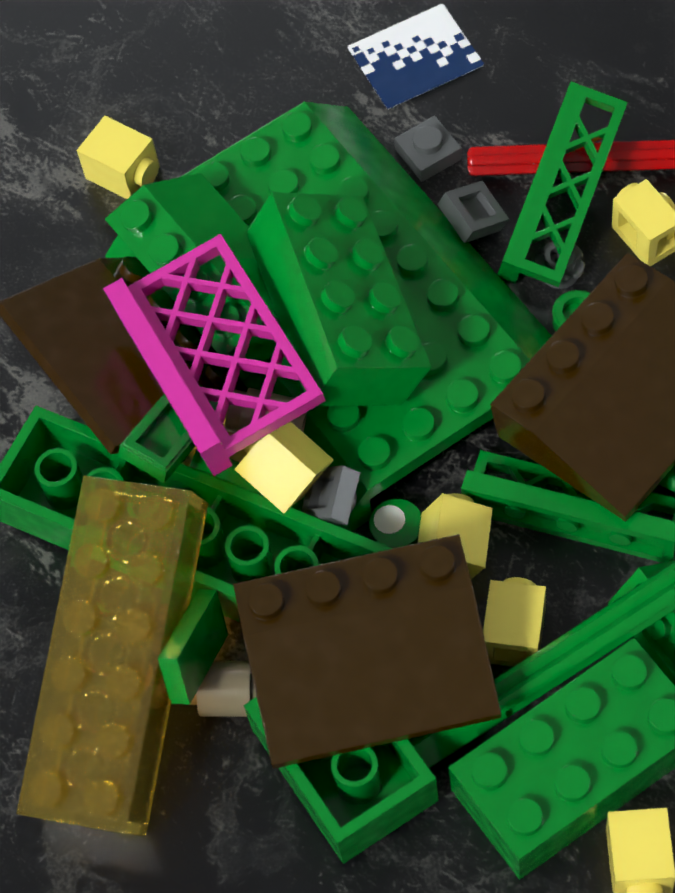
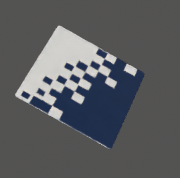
(415, 56)

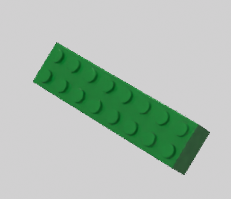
(242, 530)

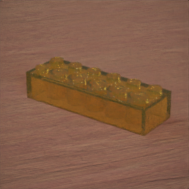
(102, 682)

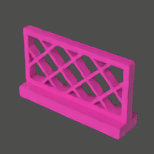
(181, 383)

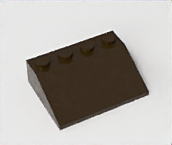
(88, 350)
(602, 392)
(366, 651)

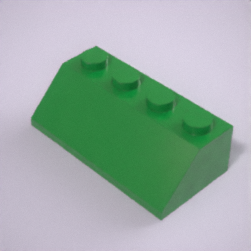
(176, 217)

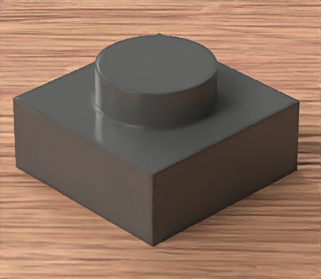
(428, 148)
(473, 211)
(332, 495)

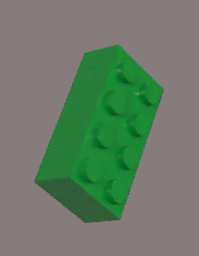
(338, 298)
(571, 759)

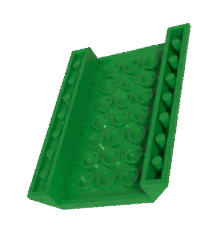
(462, 310)

